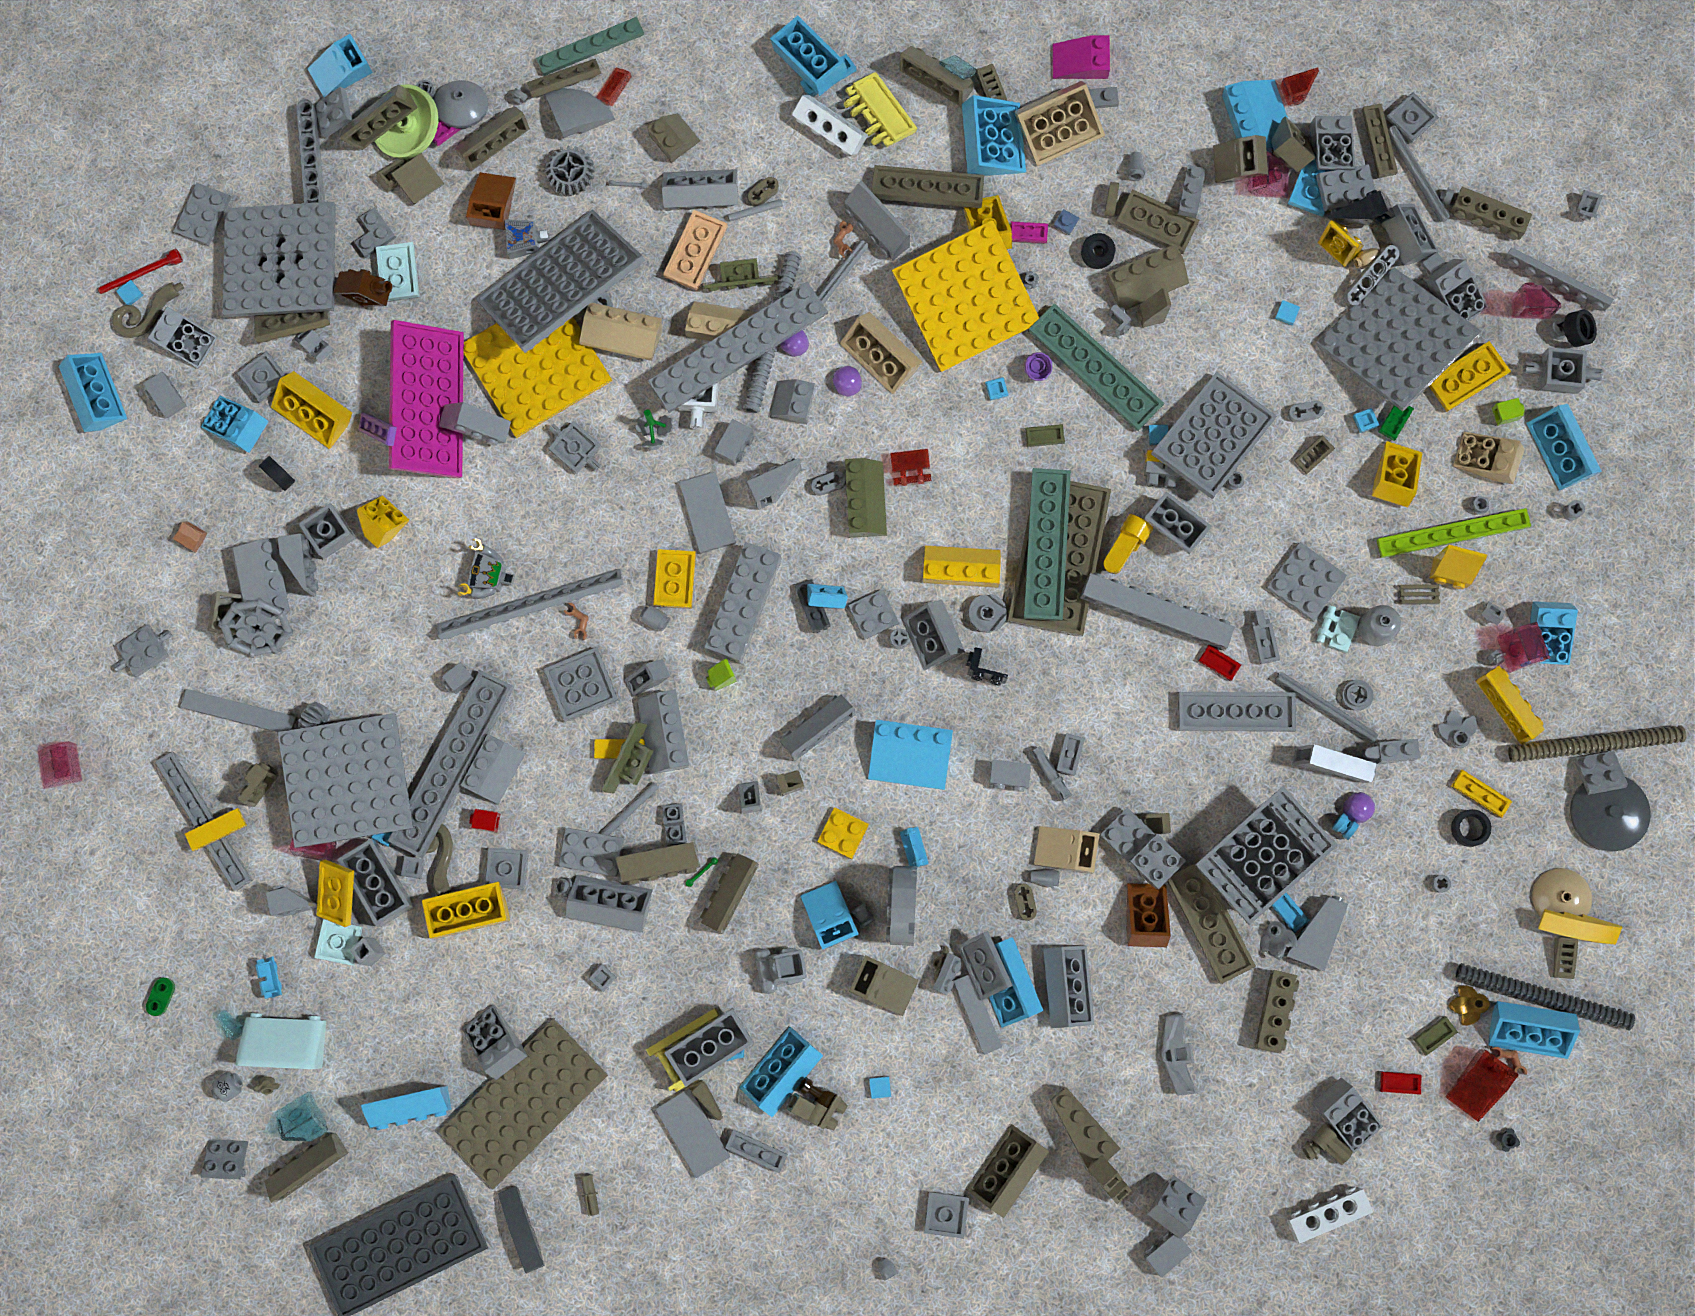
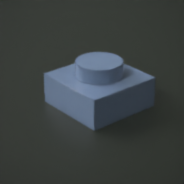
(1066, 222)

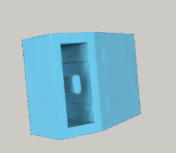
(339, 66)
(234, 423)
(1557, 628)
(829, 915)

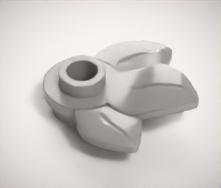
(1457, 726)
(1277, 942)

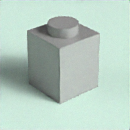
(457, 678)
(367, 951)

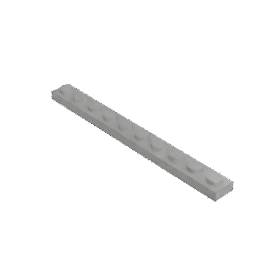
(530, 604)

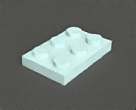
(398, 266)

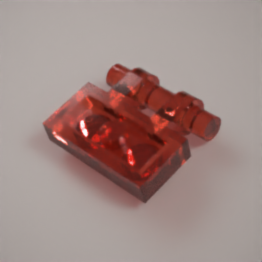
(910, 461)

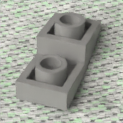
(674, 824)

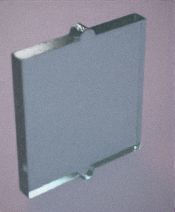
(958, 67)

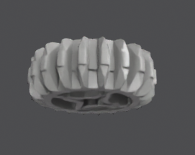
(584, 171)

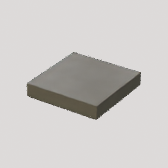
(417, 179)

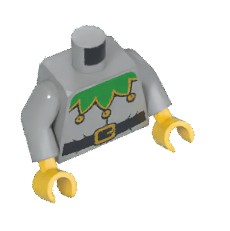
(486, 573)

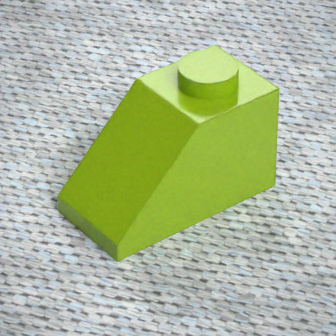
(721, 675)

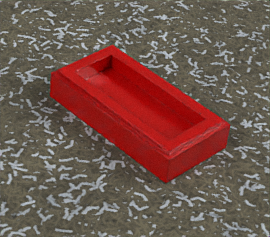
(1219, 662)
(1400, 1083)

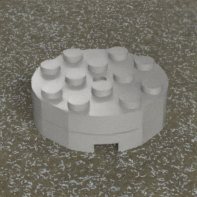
(901, 905)

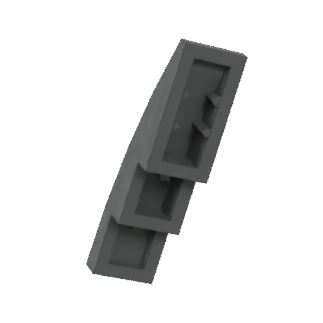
(521, 1229)

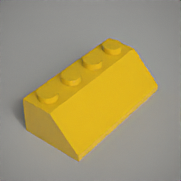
(310, 409)
(962, 566)
(1510, 705)
(465, 910)

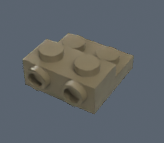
(261, 778)

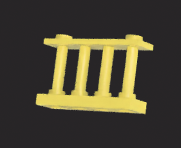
(659, 1048)

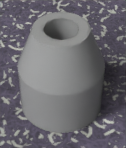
(887, 1269)

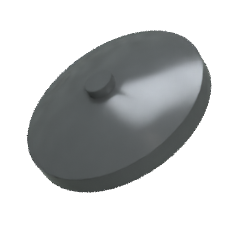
(1611, 818)

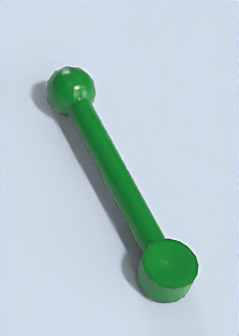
(690, 882)

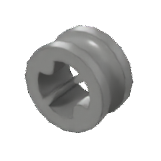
(1443, 889)

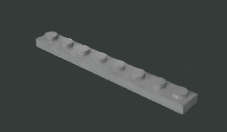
(199, 815)

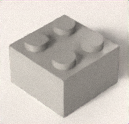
(327, 531)
(1177, 1207)

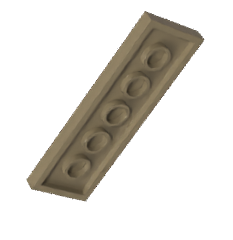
(928, 186)
(1211, 924)

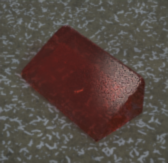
(614, 86)

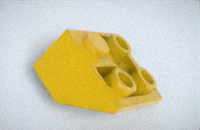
(381, 521)

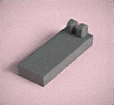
(816, 615)

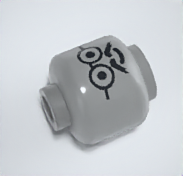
(226, 1086)

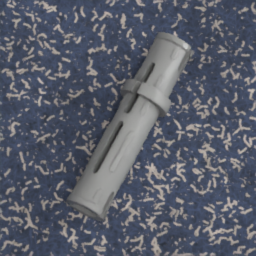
(1051, 774)

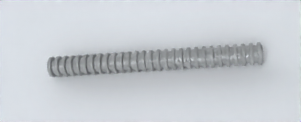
(764, 362)

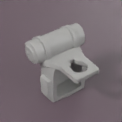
(779, 968)

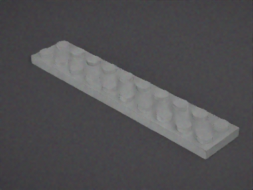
(738, 347)
(452, 761)

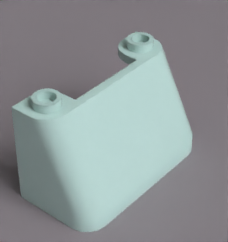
(282, 1042)

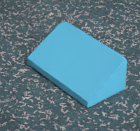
(826, 596)

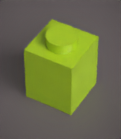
(1508, 411)

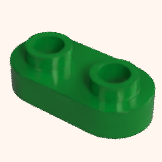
(160, 997)

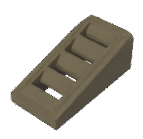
(996, 83)
(380, 176)
(1325, 443)
(1573, 950)
(705, 1096)

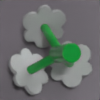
(647, 426)

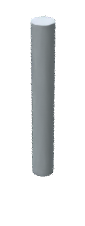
(754, 210)

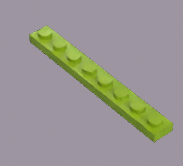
(1453, 533)

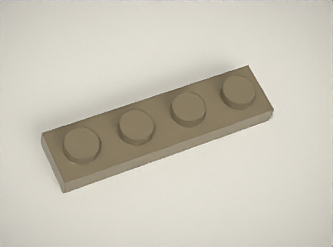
(564, 78)
(1379, 140)

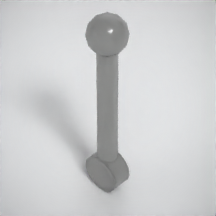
(643, 185)

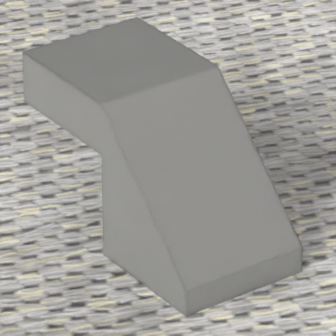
(314, 345)

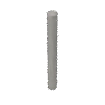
(630, 809)

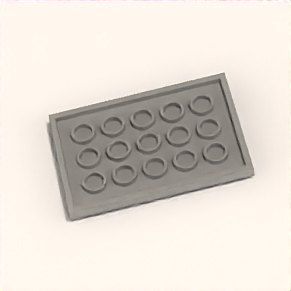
(1214, 435)

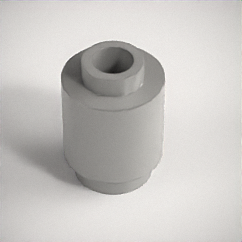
(654, 618)

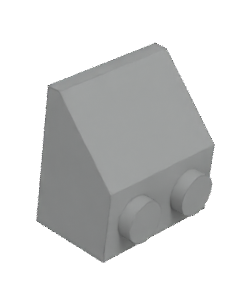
(793, 400)
(287, 901)

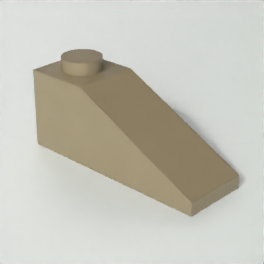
(1154, 309)

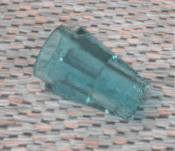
(231, 1027)

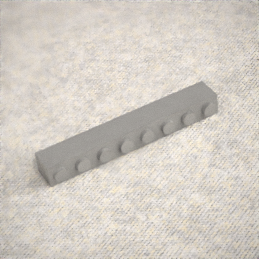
(1157, 611)

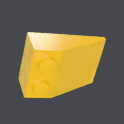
(991, 210)
(1340, 243)
(1397, 474)
(1456, 566)

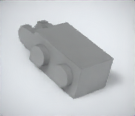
(1393, 751)

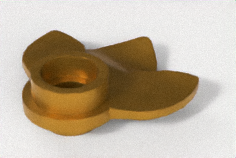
(1466, 1005)

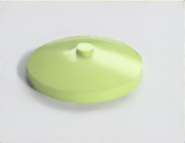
(413, 132)

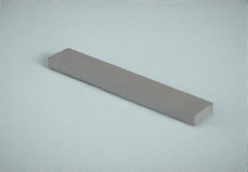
(238, 711)

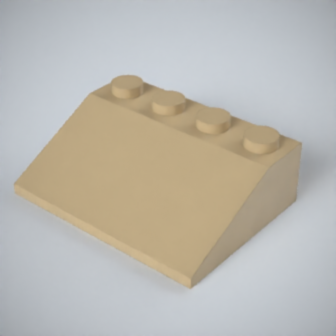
(1059, 123)

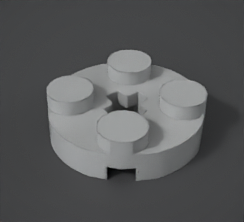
(977, 616)

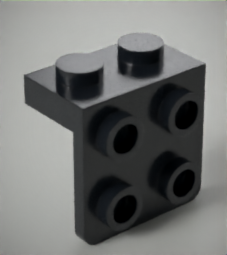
(978, 674)

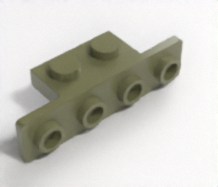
(738, 273)
(630, 761)

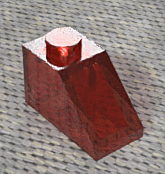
(1296, 87)

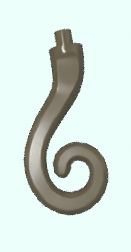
(163, 296)
(440, 880)

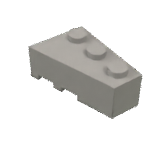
(475, 423)

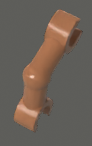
(841, 234)
(583, 621)
(1513, 1055)

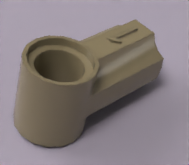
(1328, 1142)

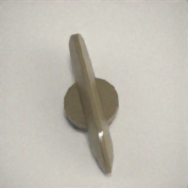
(939, 961)

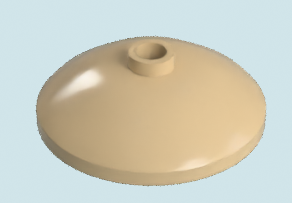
(1550, 891)

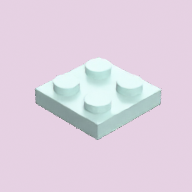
(336, 942)

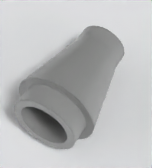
(1136, 167)
(1046, 877)

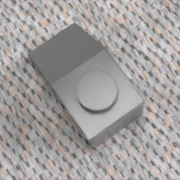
(647, 677)

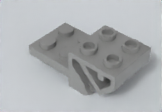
(1142, 849)

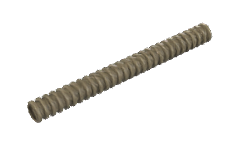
(1597, 743)

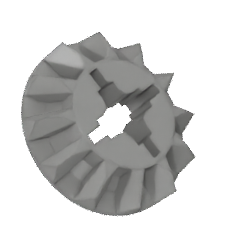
(1365, 691)

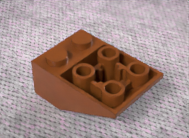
(491, 201)

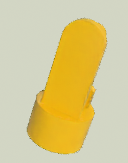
(1133, 534)

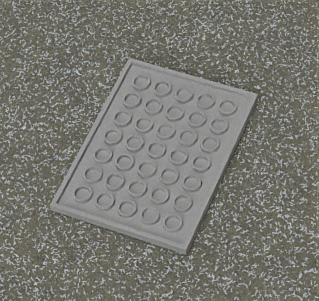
(559, 280)

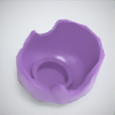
(796, 345)
(1038, 366)
(847, 381)
(1359, 807)

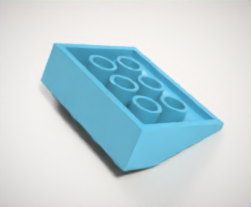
(1254, 108)
(992, 137)
(910, 754)

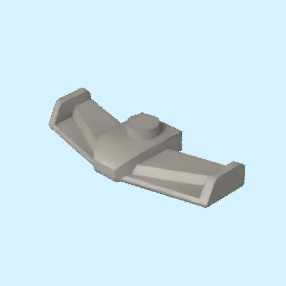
(1176, 1054)

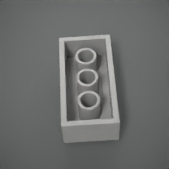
(376, 883)

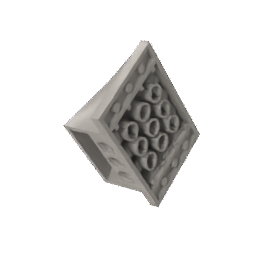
(1265, 855)

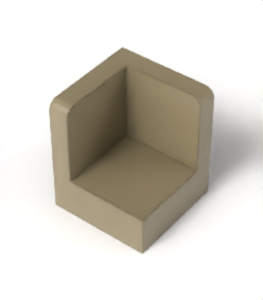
(790, 782)
(1158, 823)

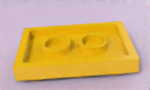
(674, 578)
(335, 893)

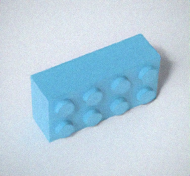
(808, 55)

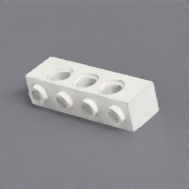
(855, 136)
(1359, 1207)

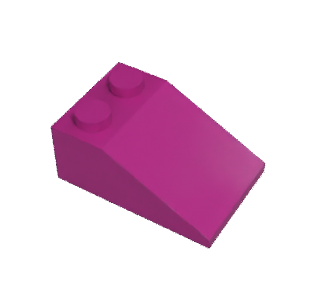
(1082, 58)

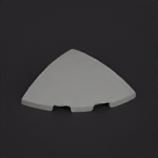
(577, 111)

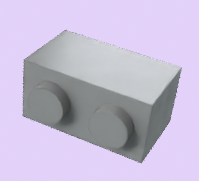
(164, 394)
(734, 442)
(1010, 774)
(1167, 1253)

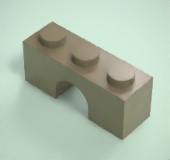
(1109, 1179)

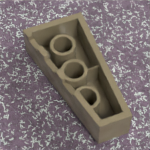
(1084, 1131)

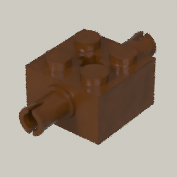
(363, 288)

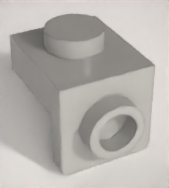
(1588, 204)
(1121, 316)

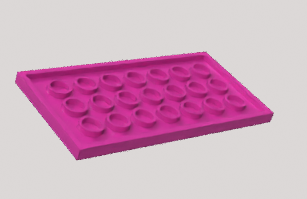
(423, 379)

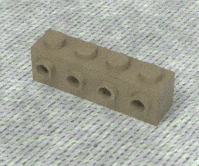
(1490, 213)
(1276, 1011)

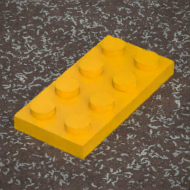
(1469, 376)

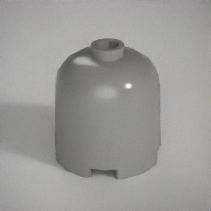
(1378, 631)

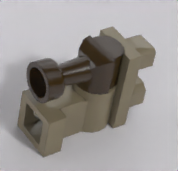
(821, 1109)

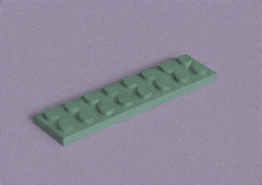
(1096, 367)
(1047, 544)

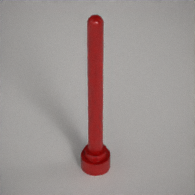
(173, 257)

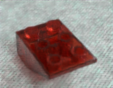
(1481, 1084)

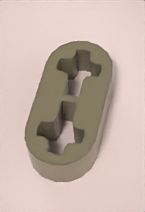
(760, 188)
(1111, 199)
(1020, 902)

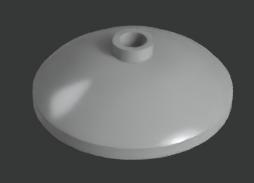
(463, 110)

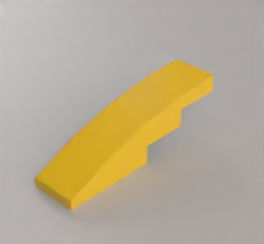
(1579, 927)

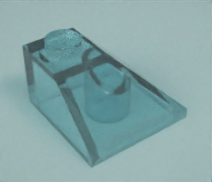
(301, 1120)

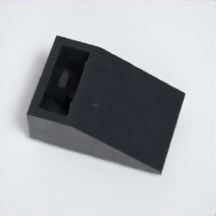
(1369, 210)

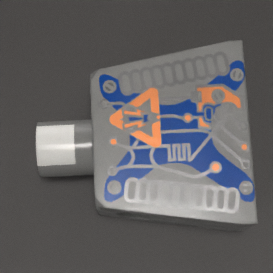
(523, 237)

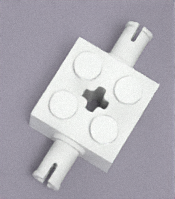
(701, 403)

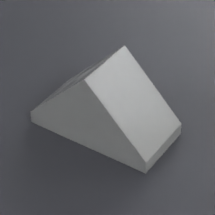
(750, 797)

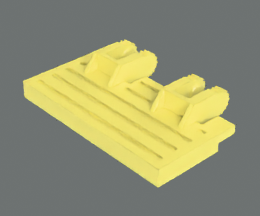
(879, 106)

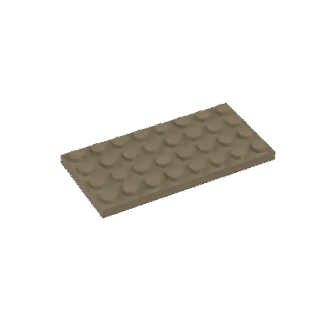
(1085, 529)
(523, 1105)

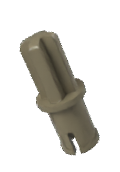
(590, 1195)

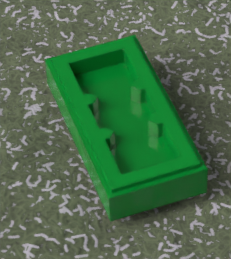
(1395, 422)

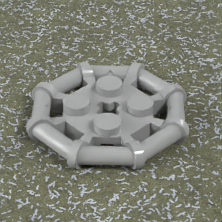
(255, 637)

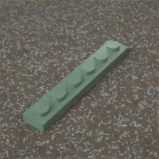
(590, 46)

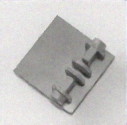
(225, 1159)

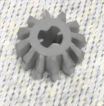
(314, 715)

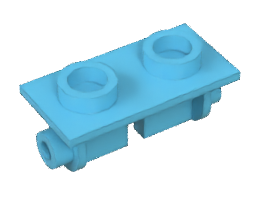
(914, 847)
(271, 986)

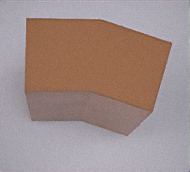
(190, 536)

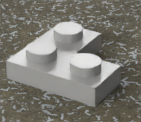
(378, 234)

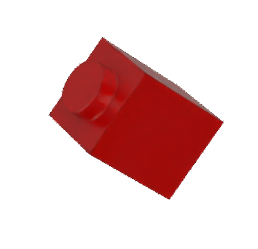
(485, 820)

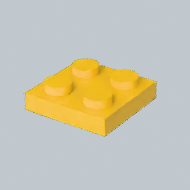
(843, 833)

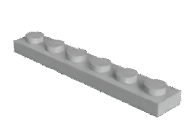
(1552, 276)

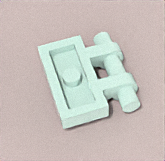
(1343, 632)

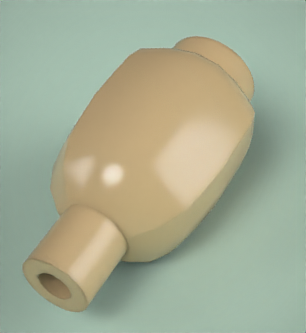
(1365, 257)

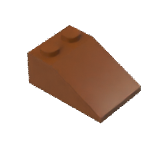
(1147, 916)

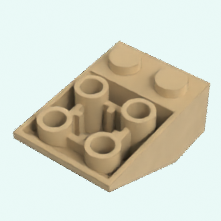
(1489, 456)
(1067, 849)

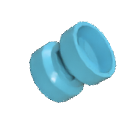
(1345, 826)

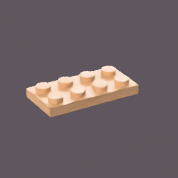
(695, 250)

